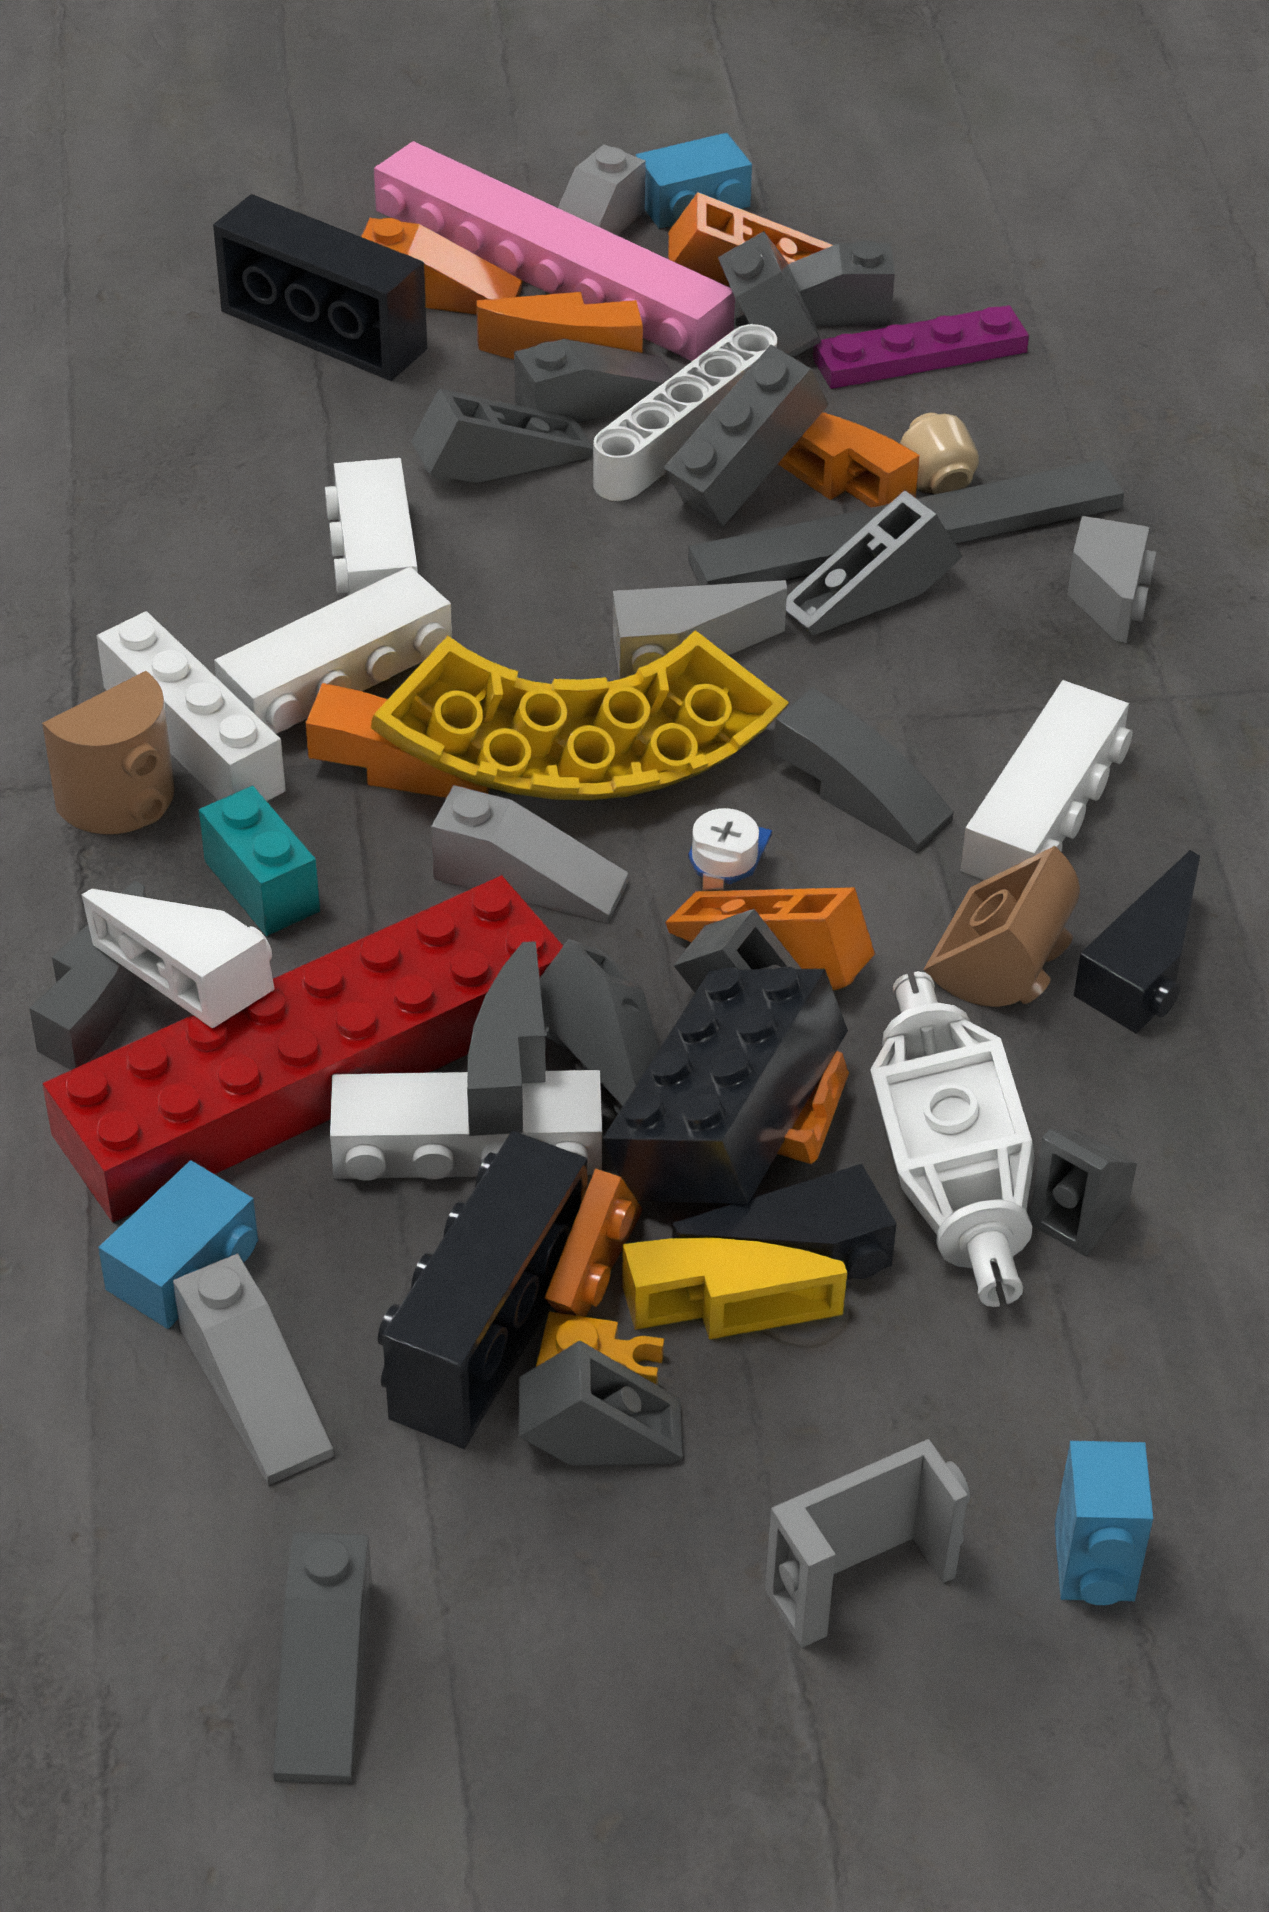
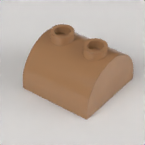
(112, 758)
(1008, 933)

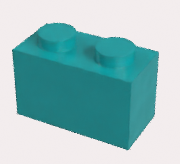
(259, 860)

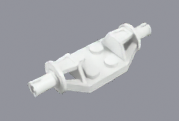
(957, 1134)

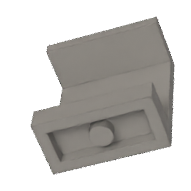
(859, 1518)

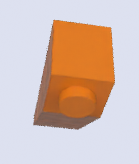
(714, 227)
(451, 273)
(814, 924)

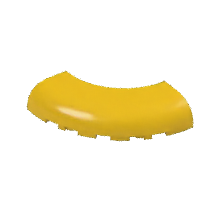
(578, 734)

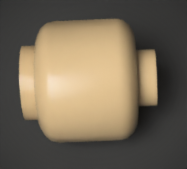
(945, 452)

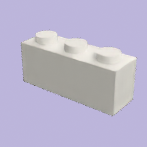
(372, 523)

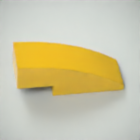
(729, 1284)

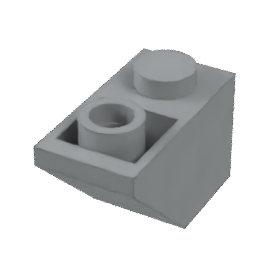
(1107, 572)

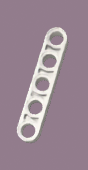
(645, 438)

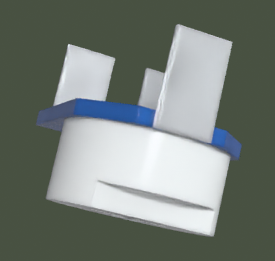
(726, 847)

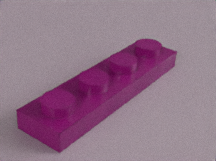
(920, 346)

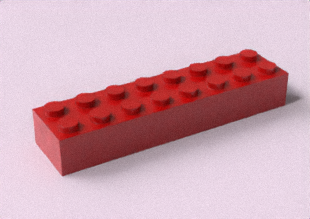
(266, 1073)

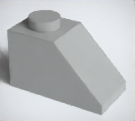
(607, 189)

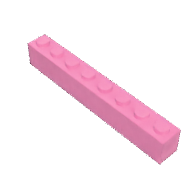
(553, 248)

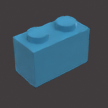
(703, 166)
(174, 1233)
(1103, 1521)

